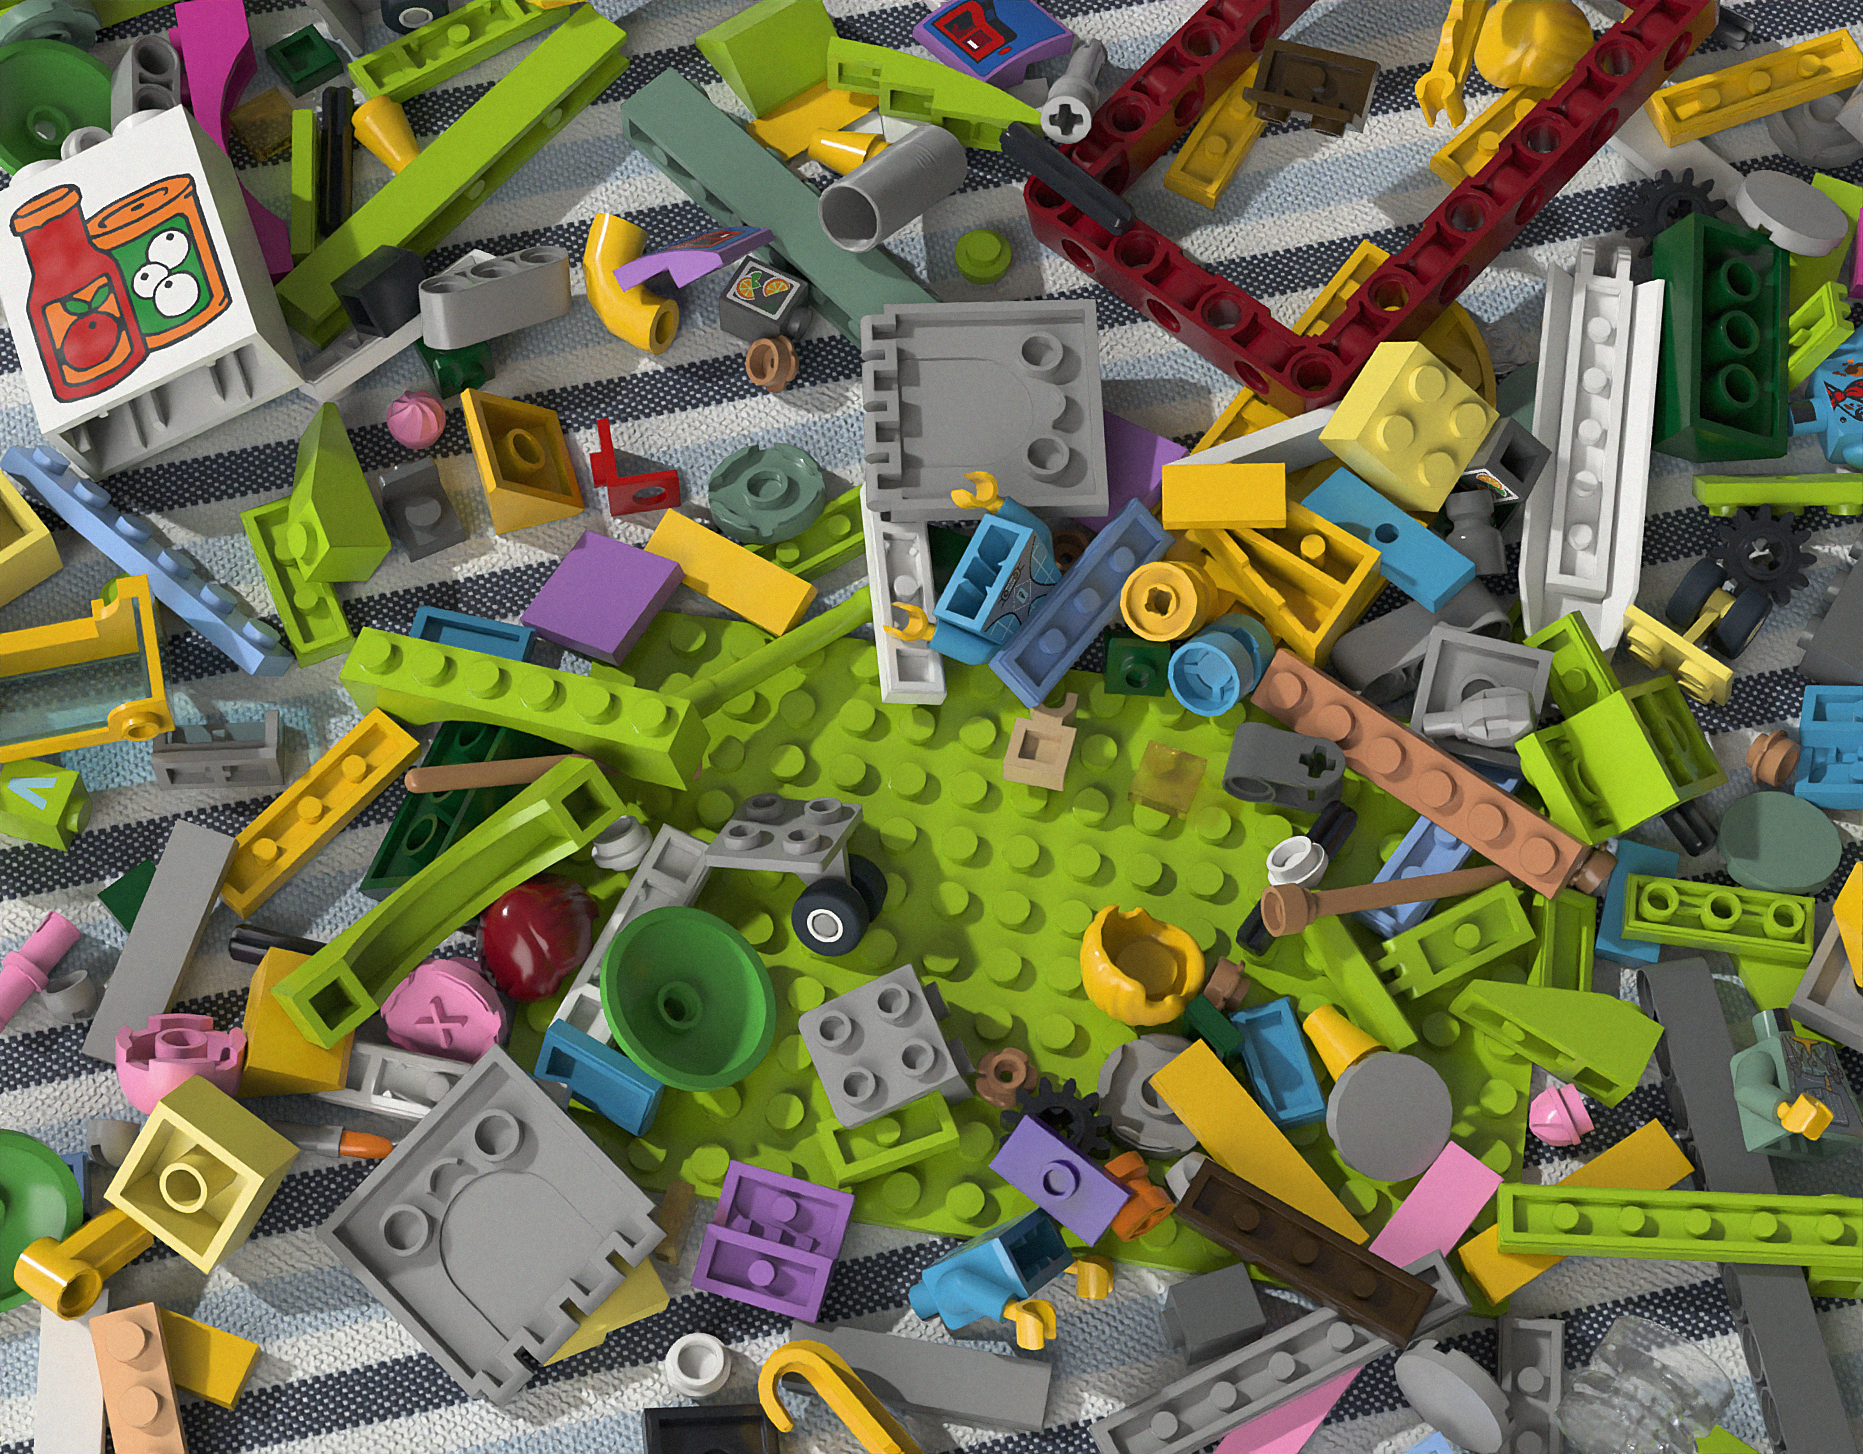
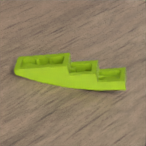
(928, 92)

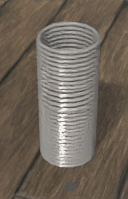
(892, 188)

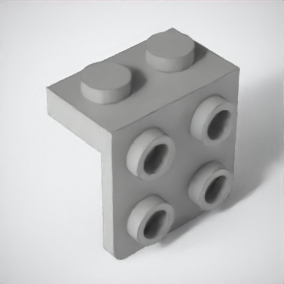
(886, 1047)

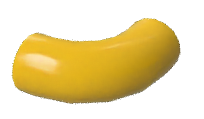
(632, 315)

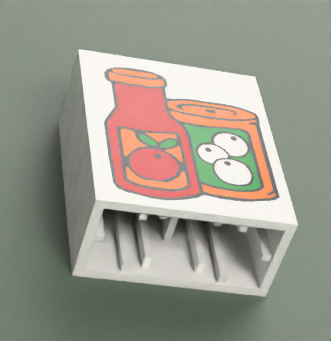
(139, 294)

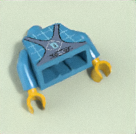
(995, 583)
(1002, 1269)

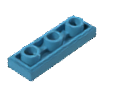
(1410, 552)

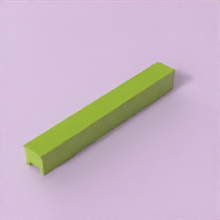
(461, 166)

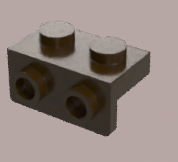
(1313, 86)

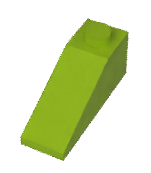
(331, 512)
(1571, 1033)

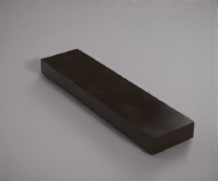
(1305, 1254)

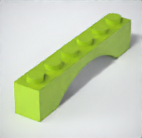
(622, 725)
(376, 953)

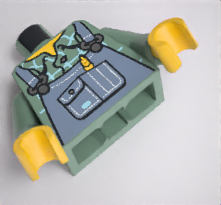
(1794, 1094)

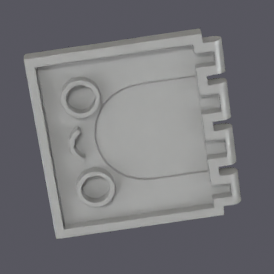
(983, 392)
(494, 1227)

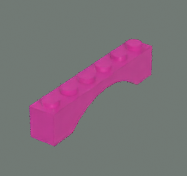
(219, 66)

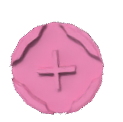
(446, 1011)

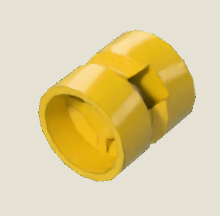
(1169, 600)

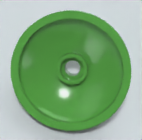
(51, 92)
(710, 985)
(35, 1202)

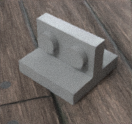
(1465, 664)

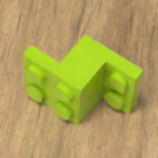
(1621, 761)

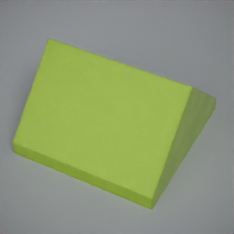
(771, 51)

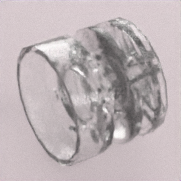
(1645, 1393)

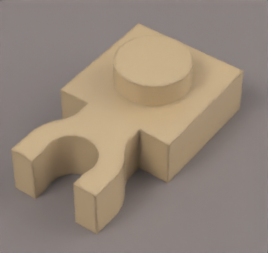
(1043, 746)

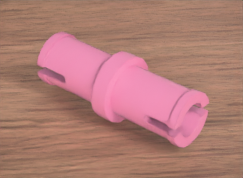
(29, 967)

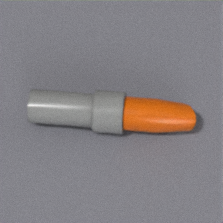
(333, 1140)

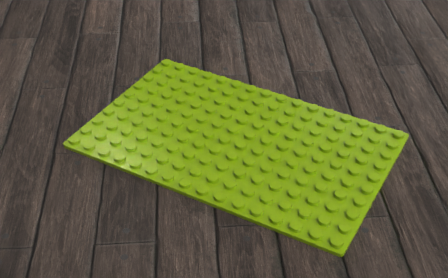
(994, 907)

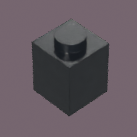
(382, 290)

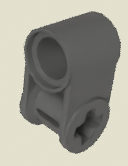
(1279, 766)

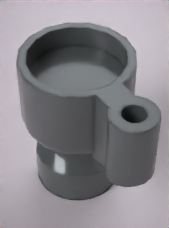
(1473, 532)

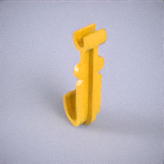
(1452, 62)
(840, 1389)

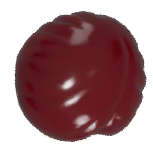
(535, 936)

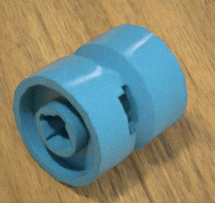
(1221, 664)

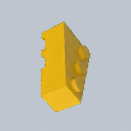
(1299, 576)

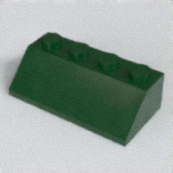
(1721, 343)
(437, 820)

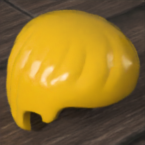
(1531, 42)
(1139, 966)

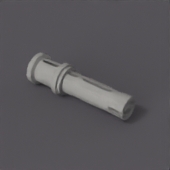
(1075, 95)

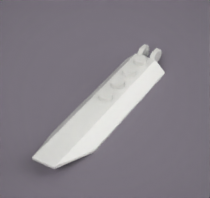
(1597, 421)

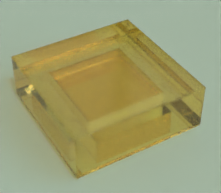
(264, 124)
(1167, 779)
(677, 1219)

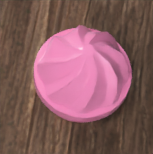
(416, 419)
(1559, 1116)

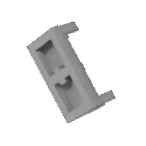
(221, 755)

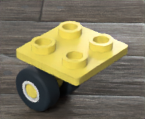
(1698, 606)

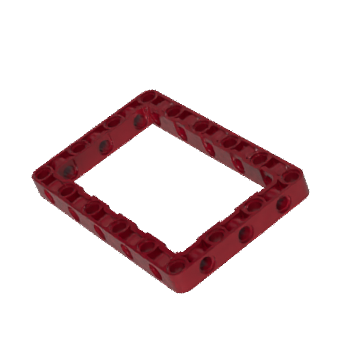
(1425, 276)

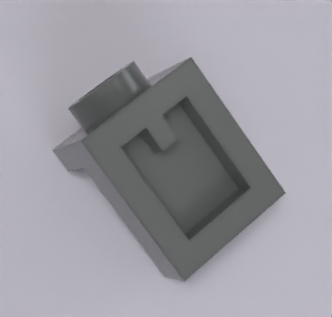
(420, 508)

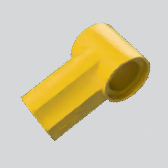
(71, 1272)

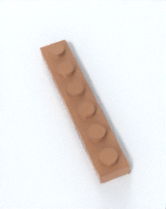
(1421, 774)

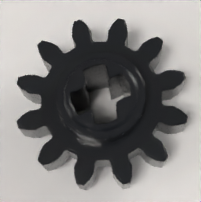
(1667, 197)
(1765, 536)
(1063, 1112)

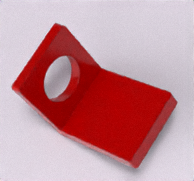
(622, 489)

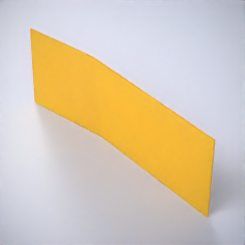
(794, 122)

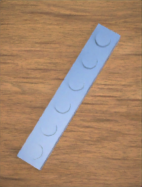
(130, 546)

